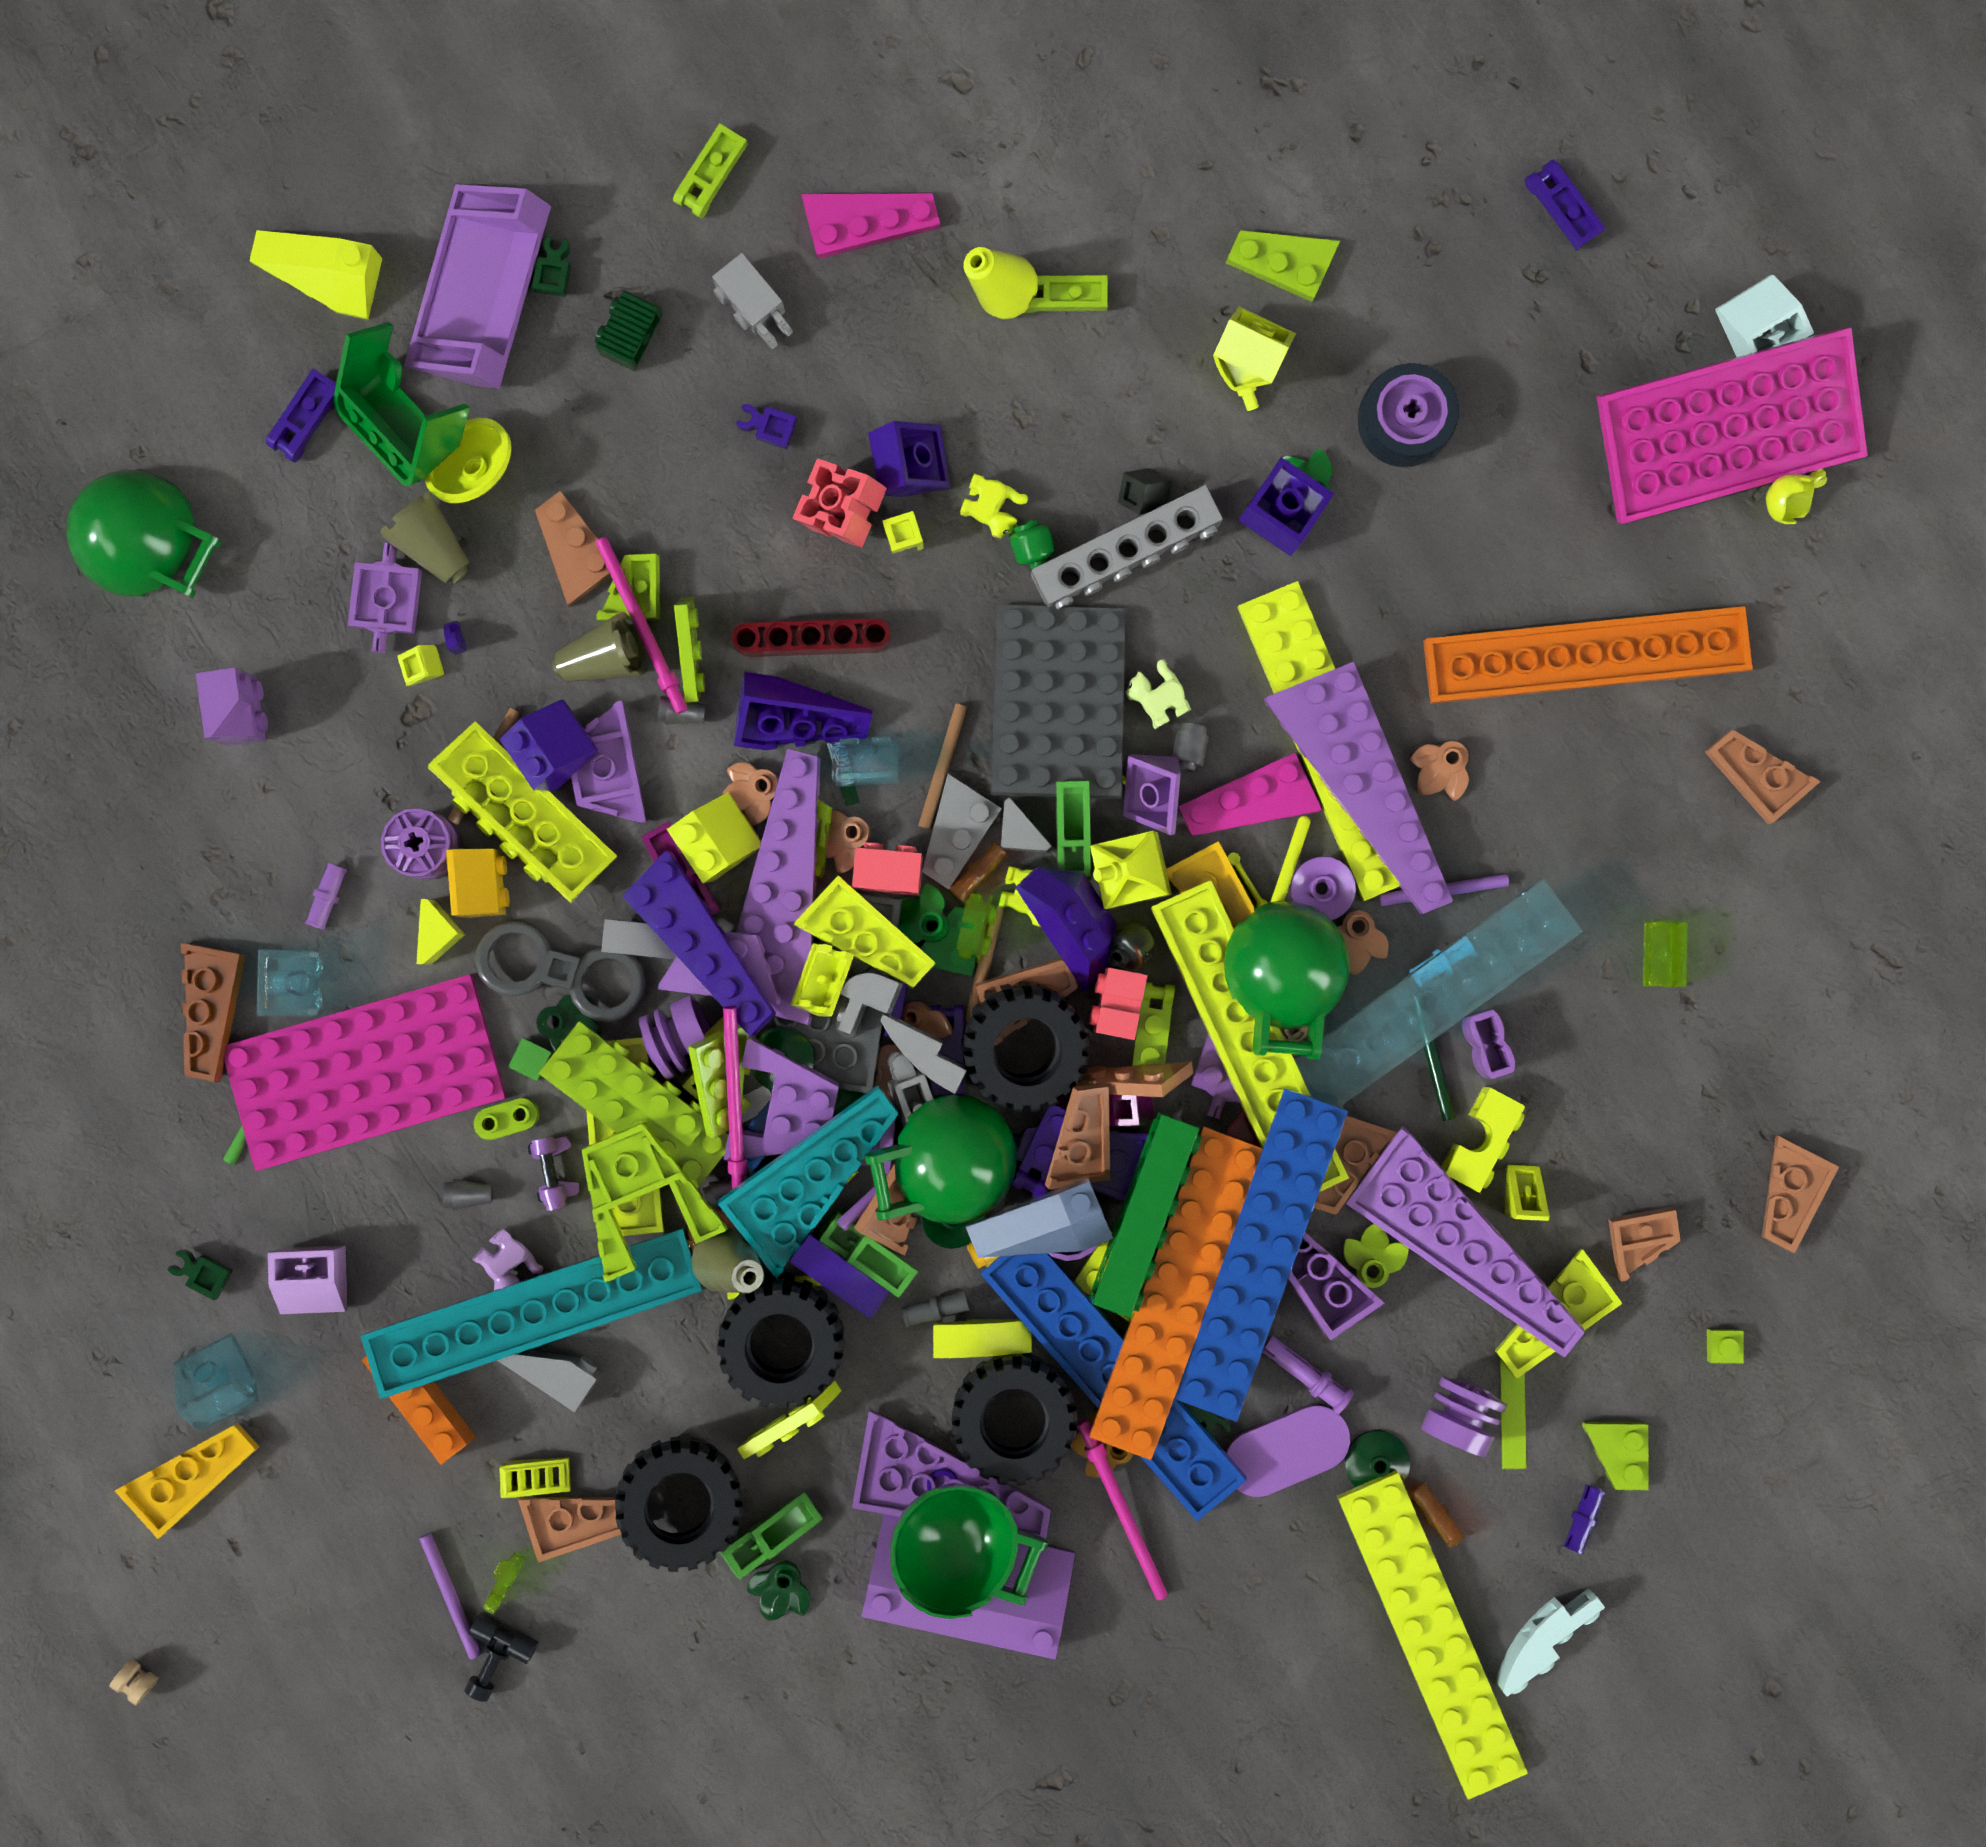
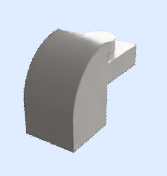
(864, 991)

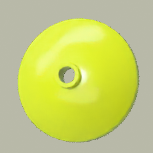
(474, 465)

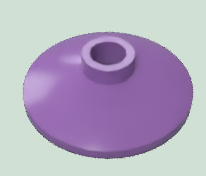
(1339, 884)

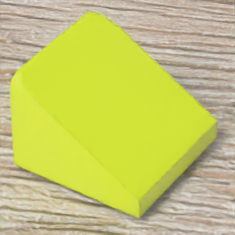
(420, 664)

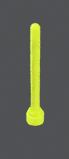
(1291, 859)

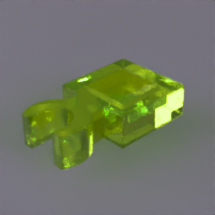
(505, 1575)

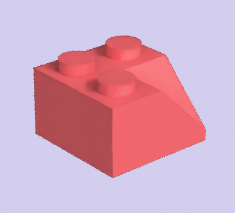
(888, 870)

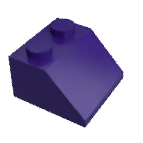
(909, 458)
(1286, 506)
(549, 746)

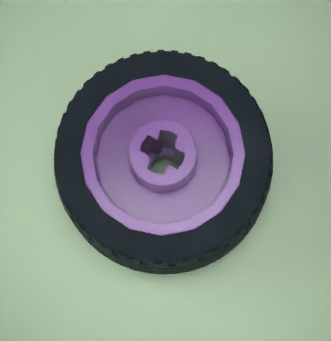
(1402, 392)

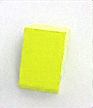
(436, 932)
(1525, 1193)

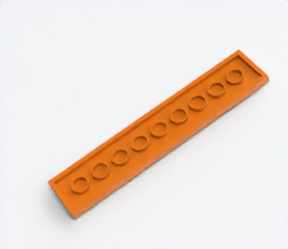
(1587, 655)
(1176, 1295)

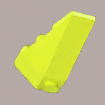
(324, 268)

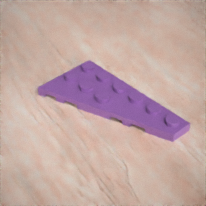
(897, 1468)

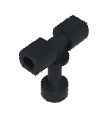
(499, 1646)

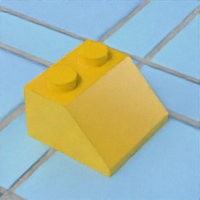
(477, 882)

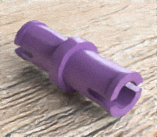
(325, 896)

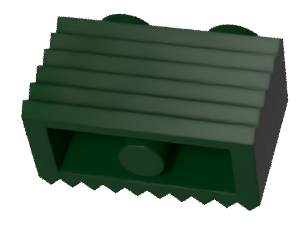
(628, 330)

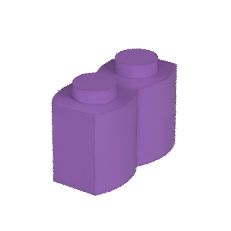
(1490, 1052)

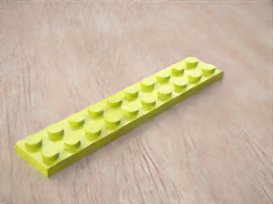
(1291, 654)
(1198, 939)
(1432, 1634)

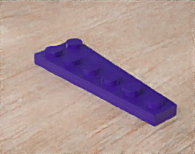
(684, 924)

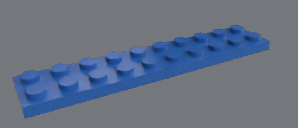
(1261, 1254)
(1087, 1349)

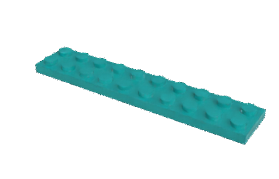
(526, 1315)

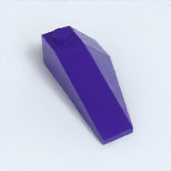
(785, 712)

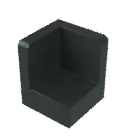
(1144, 490)

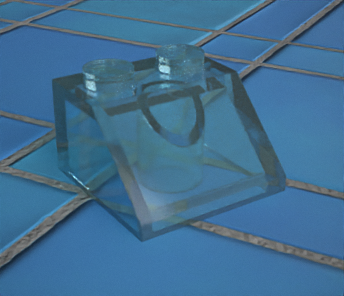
(865, 762)
(288, 983)
(214, 1383)

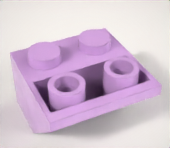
(308, 1279)

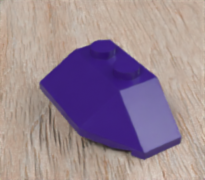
(1071, 919)

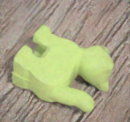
(1155, 702)

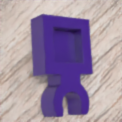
(772, 427)

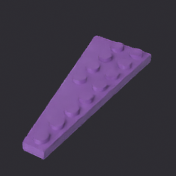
(1347, 748)
(785, 879)
(1433, 1217)

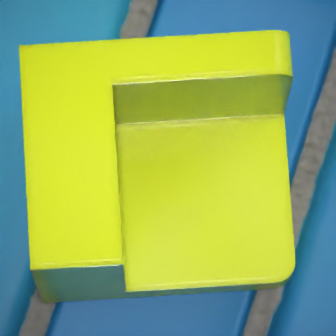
(903, 532)

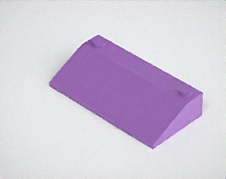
(478, 284)
(1000, 1623)

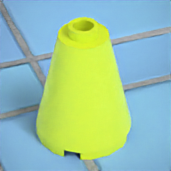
(1001, 281)

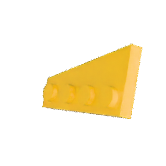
(178, 1485)

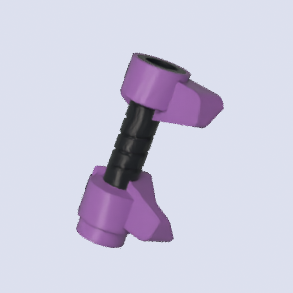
(553, 1192)

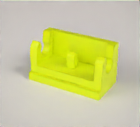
(822, 980)

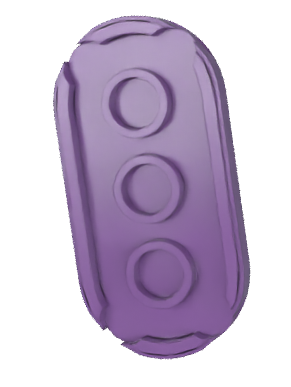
(1289, 1449)

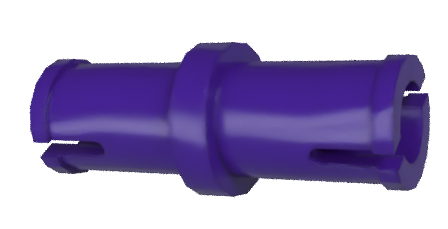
(1584, 1519)

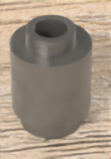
(1191, 746)

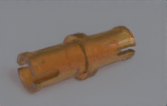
(978, 872)
(1436, 1514)

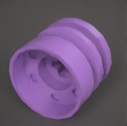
(431, 858)
(669, 1039)
(1463, 1416)

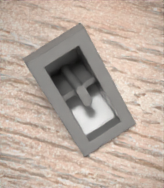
(1019, 832)

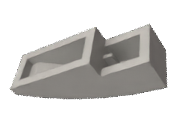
(633, 939)
(923, 1053)

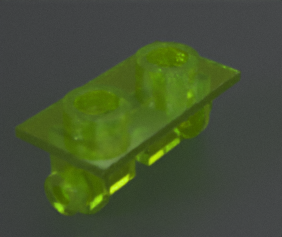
(980, 915)

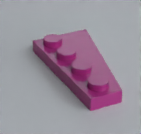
(863, 220)
(1258, 797)

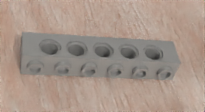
(1195, 505)

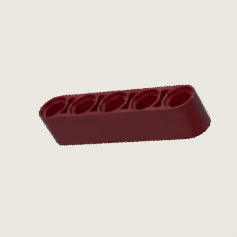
(796, 631)

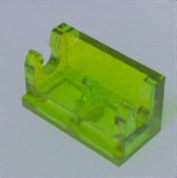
(1665, 954)

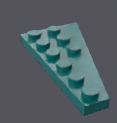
(797, 1188)

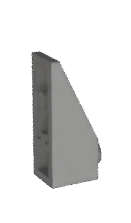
(558, 1375)

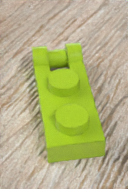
(710, 170)
(1071, 293)
(1153, 1026)

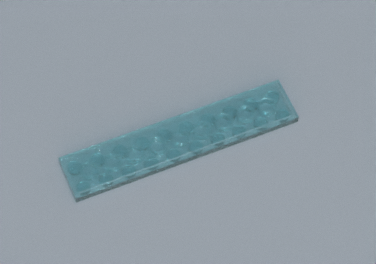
(1438, 994)

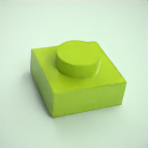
(1725, 1346)

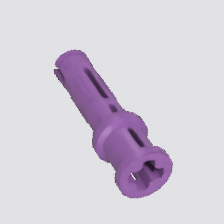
(1319, 1382)

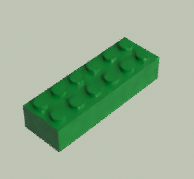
(1144, 1214)

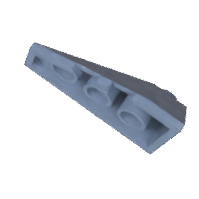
(1051, 1223)

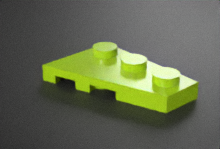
(1284, 260)

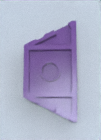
(611, 777)
(751, 951)

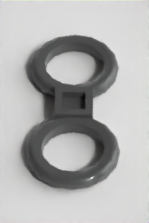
(559, 971)

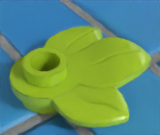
(1374, 1250)

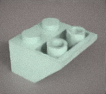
(1763, 318)

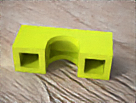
(1499, 1117)

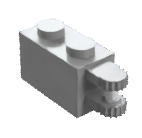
(751, 299)
(907, 1087)

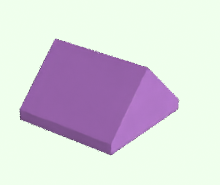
(1152, 791)

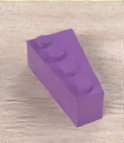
(1329, 1289)

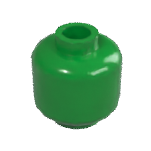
(1032, 543)

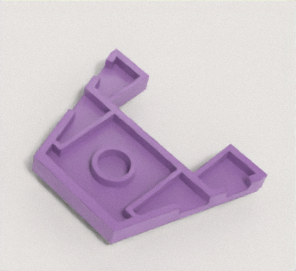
(798, 1102)

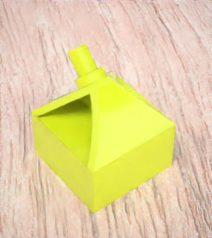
(1251, 353)
(1130, 870)

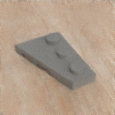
(957, 831)

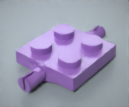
(384, 598)
(1212, 1078)

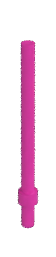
(667, 680)
(737, 1162)
(1096, 1453)

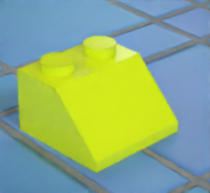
(715, 838)

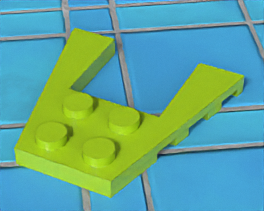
(627, 1168)

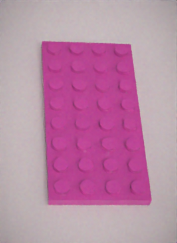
(1733, 425)
(364, 1072)

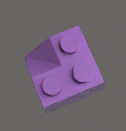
(231, 706)

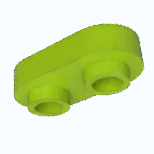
(505, 1118)

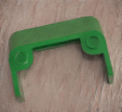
(384, 416)

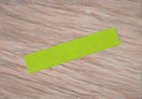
(1513, 1420)

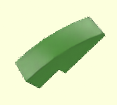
(1073, 826)
(867, 1255)
(770, 1535)

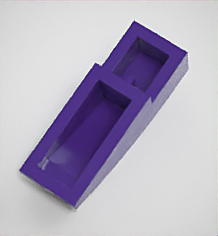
(839, 1276)

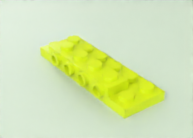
(524, 819)

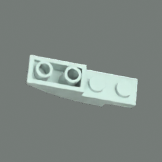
(1533, 1646)

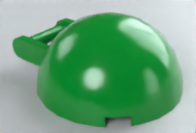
(135, 534)
(1287, 973)
(948, 1161)
(959, 1550)

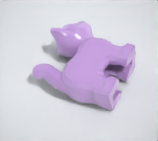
(505, 1259)

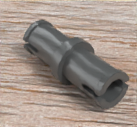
(936, 1309)

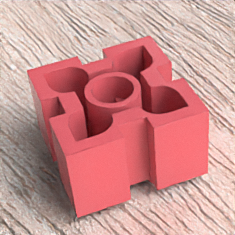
(839, 503)
(1118, 1003)

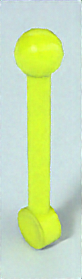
(1234, 859)

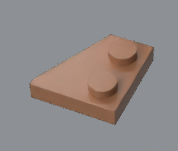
(1641, 1238)

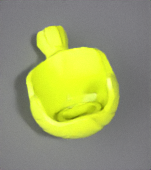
(1792, 495)

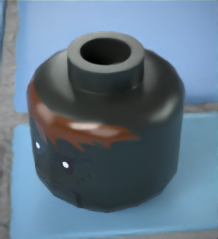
(1132, 946)

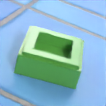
(530, 1059)

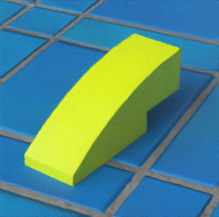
(980, 1338)

